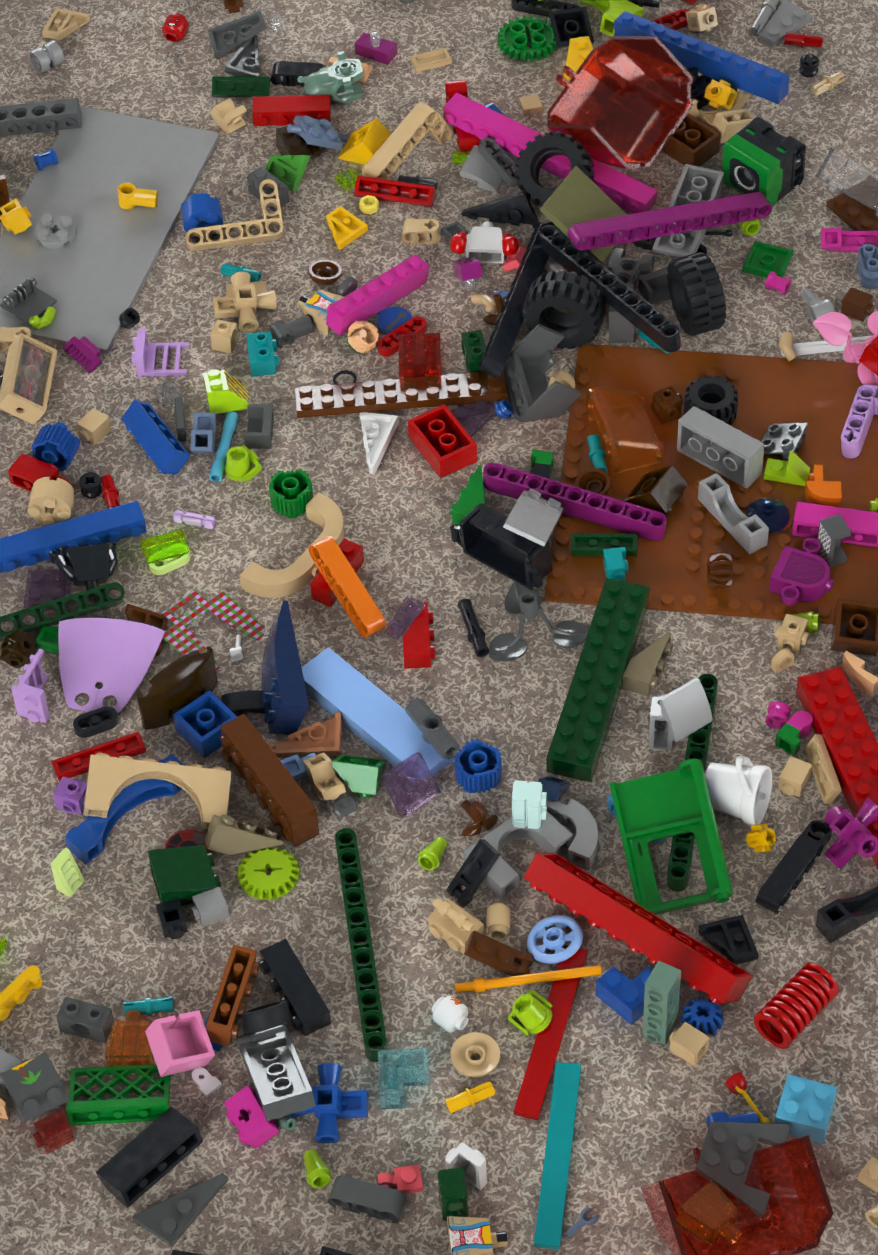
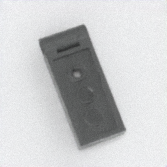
(276, 1072)

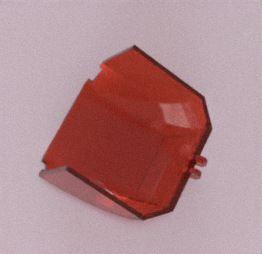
(623, 101)
(792, 1219)

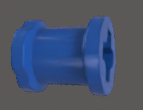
(45, 159)

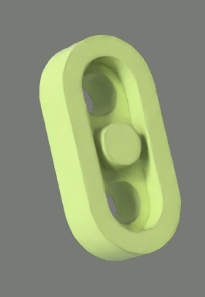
(169, 564)

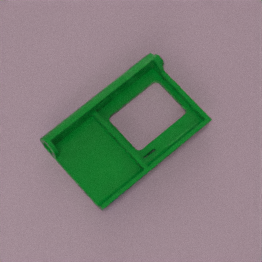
(664, 808)

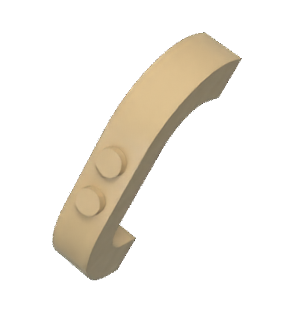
(287, 581)

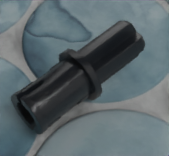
(418, 180)

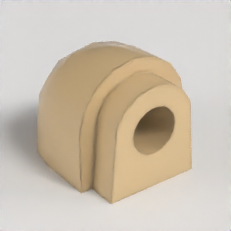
(562, 377)

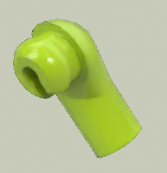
(46, 320)

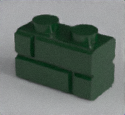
(452, 1193)

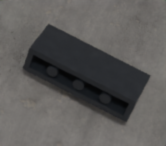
(149, 1156)

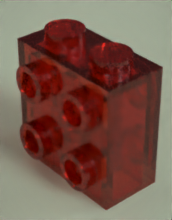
(419, 355)

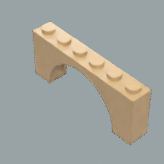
(111, 775)

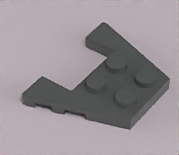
(728, 1157)

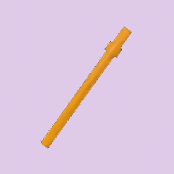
(479, 984)

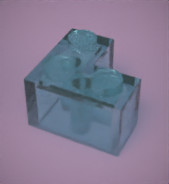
(401, 1069)

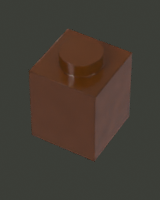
(857, 304)

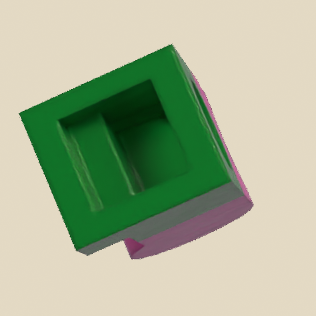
(793, 731)

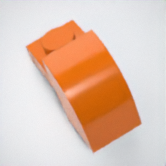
(821, 491)

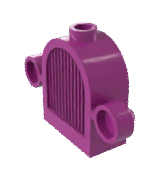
(801, 574)

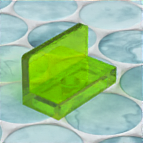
(164, 546)

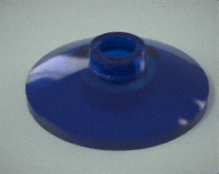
(771, 512)

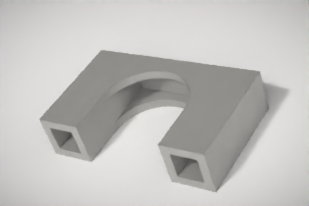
(550, 837)

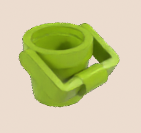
(239, 466)
(531, 1012)

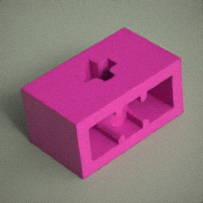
(249, 1118)

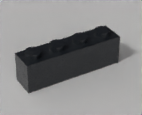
(295, 987)

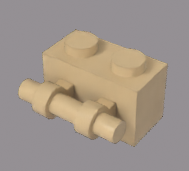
(453, 924)

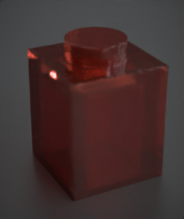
(52, 1132)

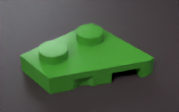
(288, 169)

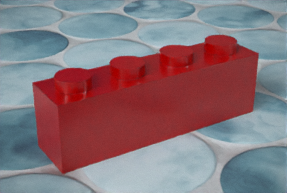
(283, 109)

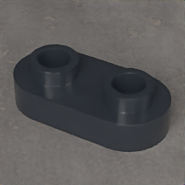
(95, 721)

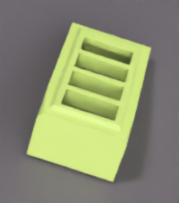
(66, 873)

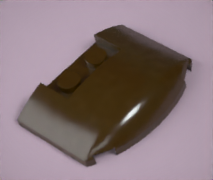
(177, 687)

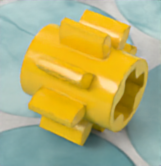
(761, 838)

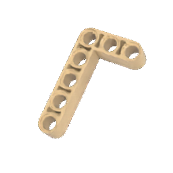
(404, 139)
(243, 228)

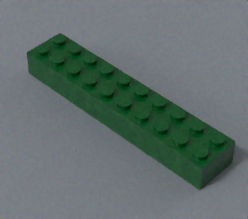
(598, 680)

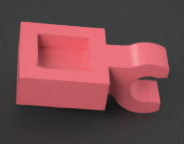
(513, 261)
(405, 1179)

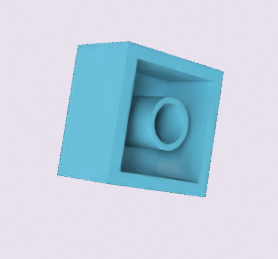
(806, 1107)

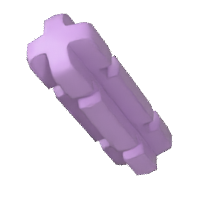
(194, 519)

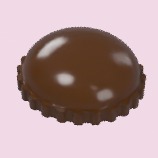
(325, 272)
(594, 481)

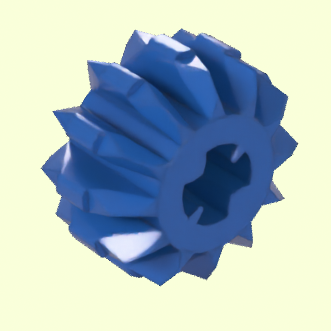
(703, 1015)

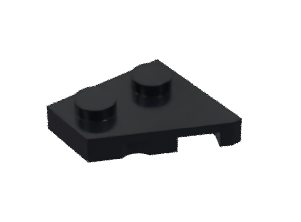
(731, 939)

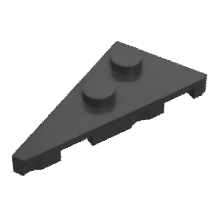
(245, 60)
(175, 1215)

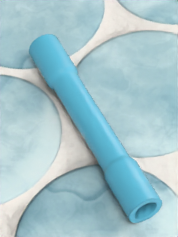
(228, 429)

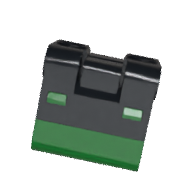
(763, 161)

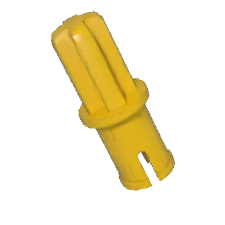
(470, 1097)

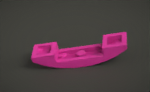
(846, 241)

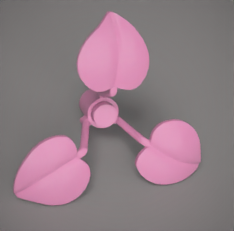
(835, 328)

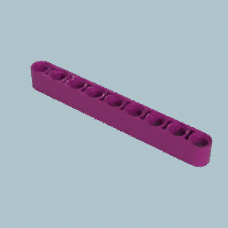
(578, 502)

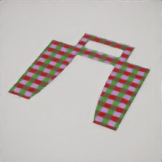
(222, 606)

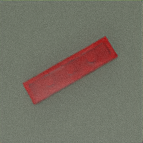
(78, 763)

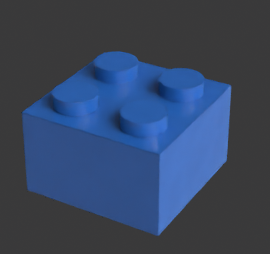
(201, 723)

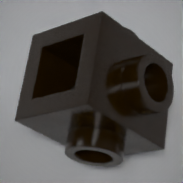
(17, 648)

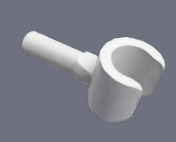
(236, 653)

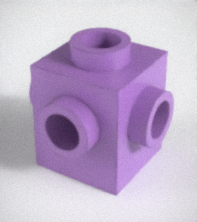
(70, 795)

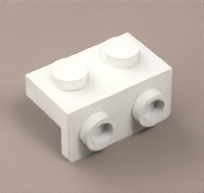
(471, 1161)

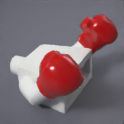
(485, 243)

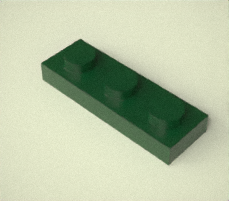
(240, 86)
(593, 544)

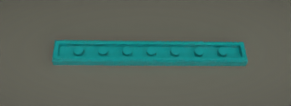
(557, 1156)

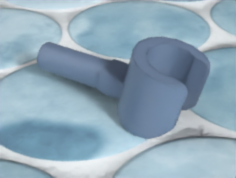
(583, 1221)

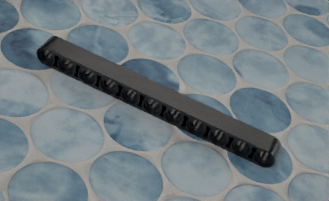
(615, 291)
(511, 314)

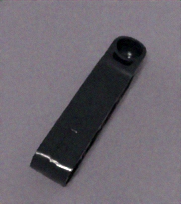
(793, 866)

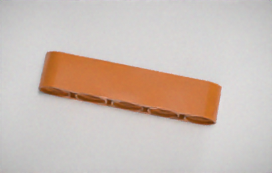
(347, 587)

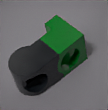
(542, 463)

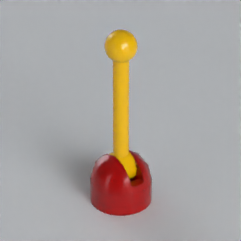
(737, 1084)

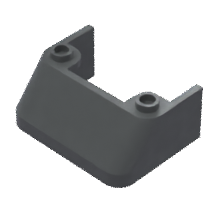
(527, 381)

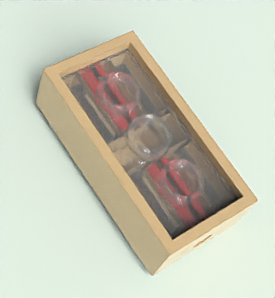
(27, 378)

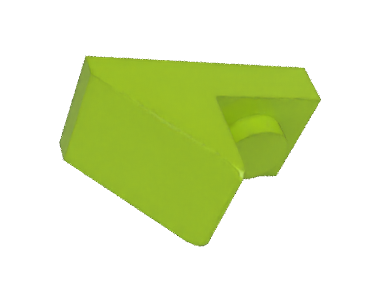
(791, 471)

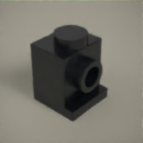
(172, 919)

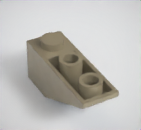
(644, 667)
(236, 837)

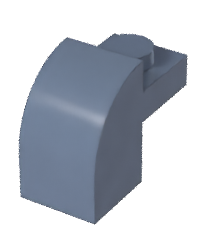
(203, 433)

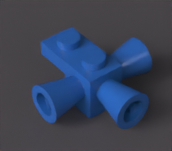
(334, 1104)

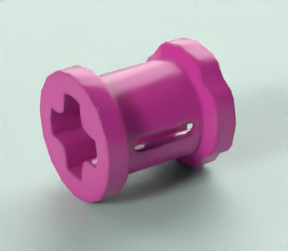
(778, 283)

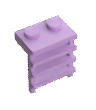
(145, 356)
(29, 695)

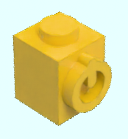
(15, 217)

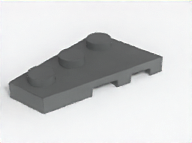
(234, 33)

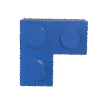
(622, 994)

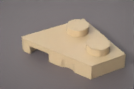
(64, 23)

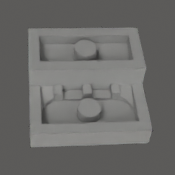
(480, 170)
(686, 709)

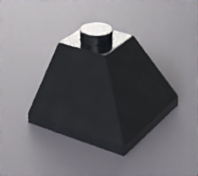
(569, 25)

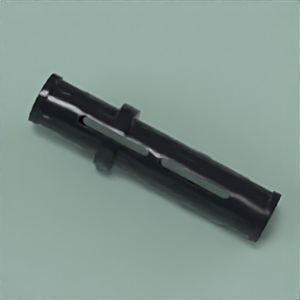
(479, 645)

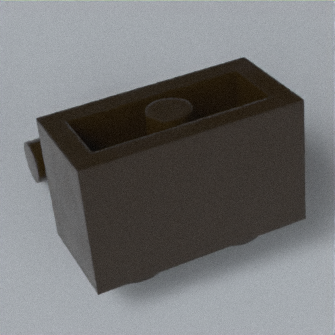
(293, 144)

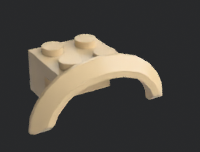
(723, 120)

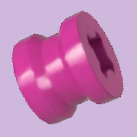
(777, 715)

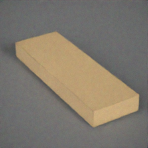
(823, 769)

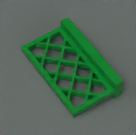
(117, 1109)

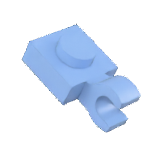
(295, 766)

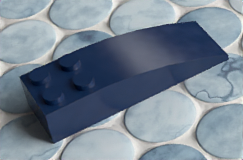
(282, 677)

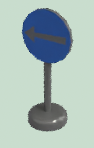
(388, 318)

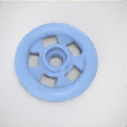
(555, 939)

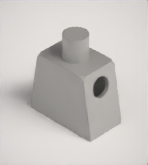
(658, 739)

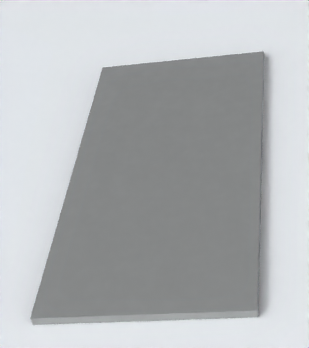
(112, 246)

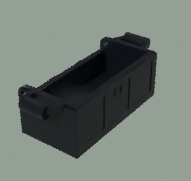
(502, 549)

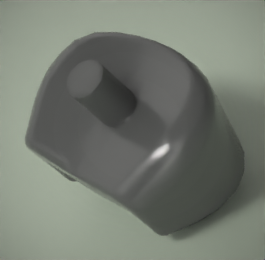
(344, 806)

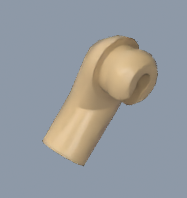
(484, 299)
(786, 344)

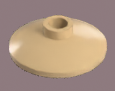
(473, 1045)

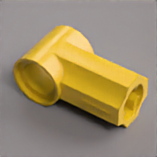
(130, 196)

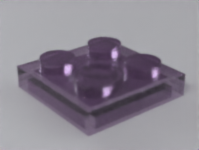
(45, 586)
(410, 784)

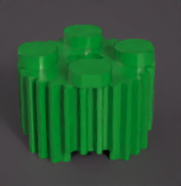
(290, 492)

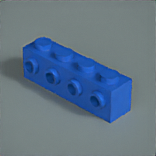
(155, 437)

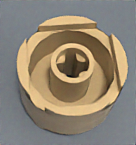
(51, 501)

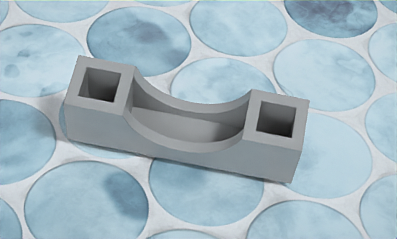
(717, 498)

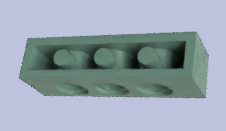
(661, 1002)

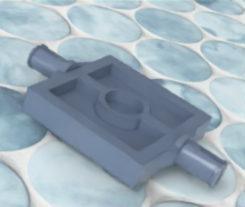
(317, 132)

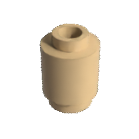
(498, 921)

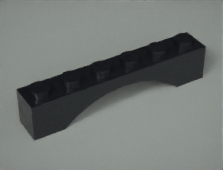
(847, 914)

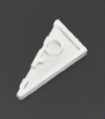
(377, 434)

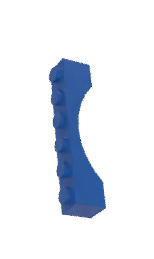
(90, 836)

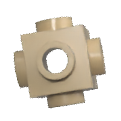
(702, 18)
(792, 633)

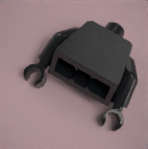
(86, 564)

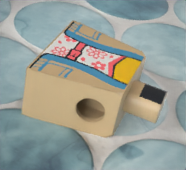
(317, 308)
(473, 1236)

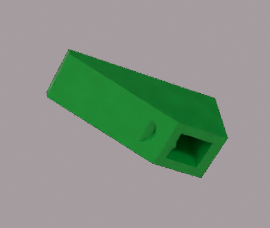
(468, 497)

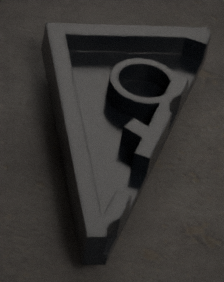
(509, 209)

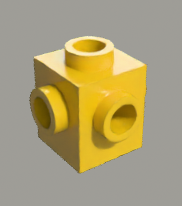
(720, 94)

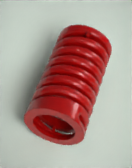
(796, 1005)

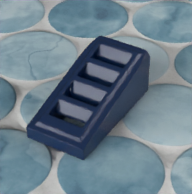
(554, 787)

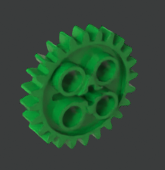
(514, 39)

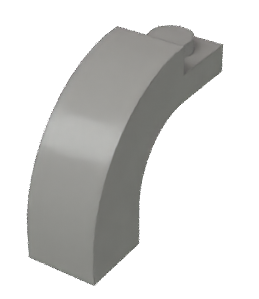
(583, 825)

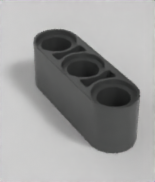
(368, 1198)

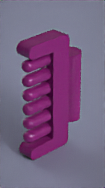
(87, 352)

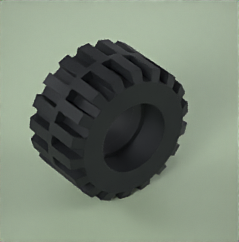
(714, 397)

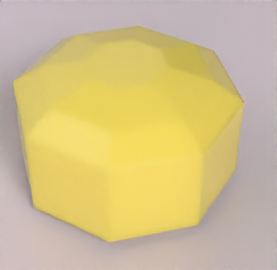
(369, 204)

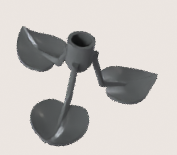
(526, 604)

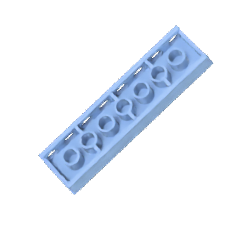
(367, 711)

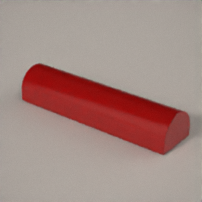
(395, 191)

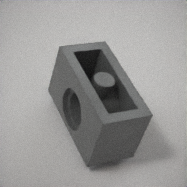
(85, 1019)

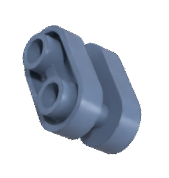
(868, 266)

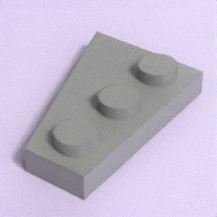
(786, 19)

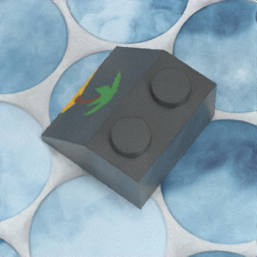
(34, 1087)

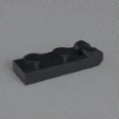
(473, 872)

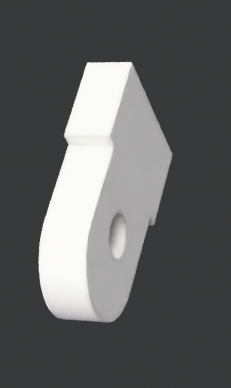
(208, 1084)

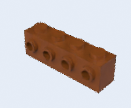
(231, 994)

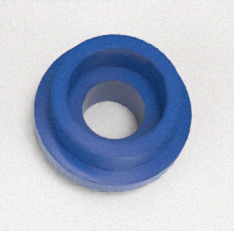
(503, 409)

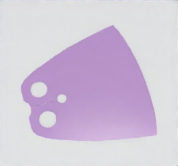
(104, 652)

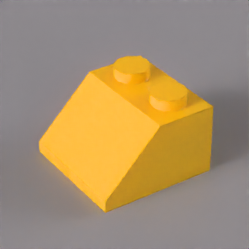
(365, 142)

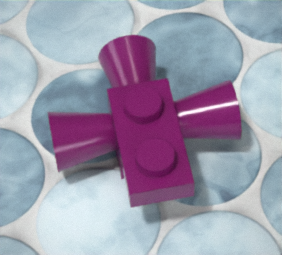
(852, 833)

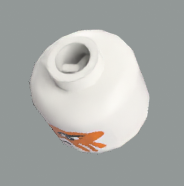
(450, 1013)

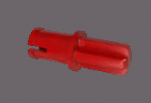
(803, 40)
(110, 494)

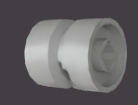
(47, 56)

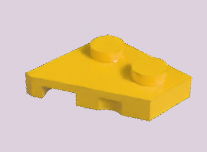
(345, 227)

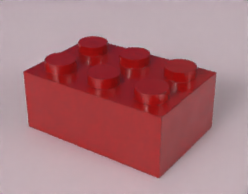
(442, 441)

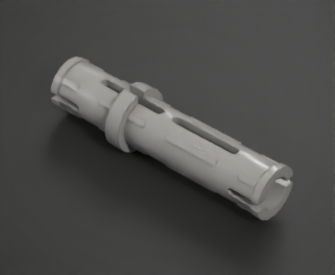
(767, 9)

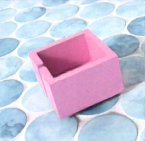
(182, 1046)

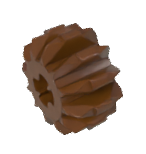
(719, 570)

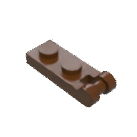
(498, 955)

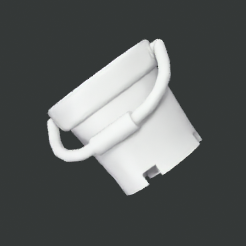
(740, 789)

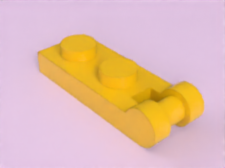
(18, 990)

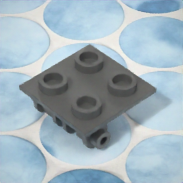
(27, 301)
(784, 438)

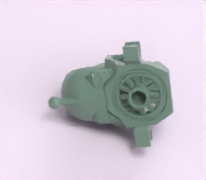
(336, 80)

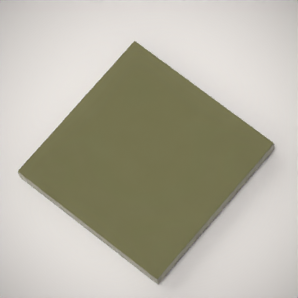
(580, 201)

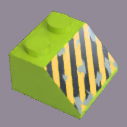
(225, 392)

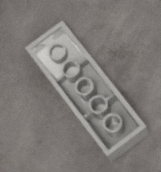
(694, 186)
(534, 517)

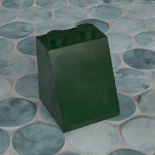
(182, 872)

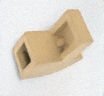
(228, 116)
(323, 777)

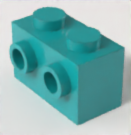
(261, 353)

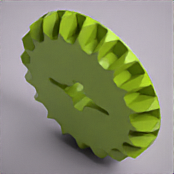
(268, 887)

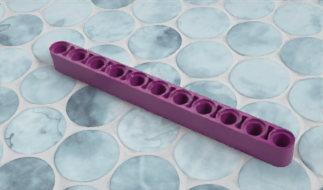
(669, 221)

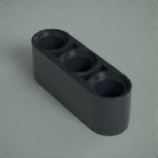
(288, 72)

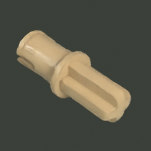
(828, 83)

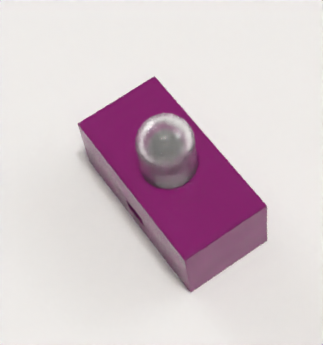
(375, 47)
(467, 270)

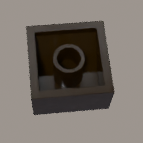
(658, 490)

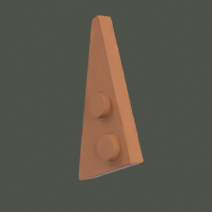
(315, 739)

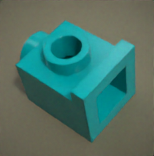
(615, 563)

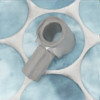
(816, 306)

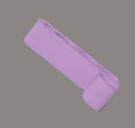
(859, 420)

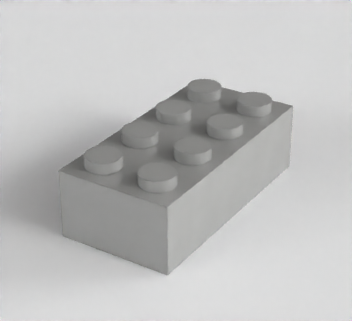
(720, 447)

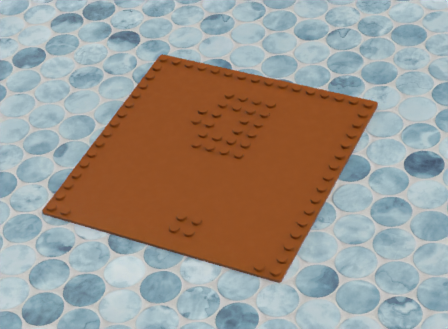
(675, 567)

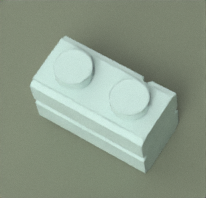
(528, 804)

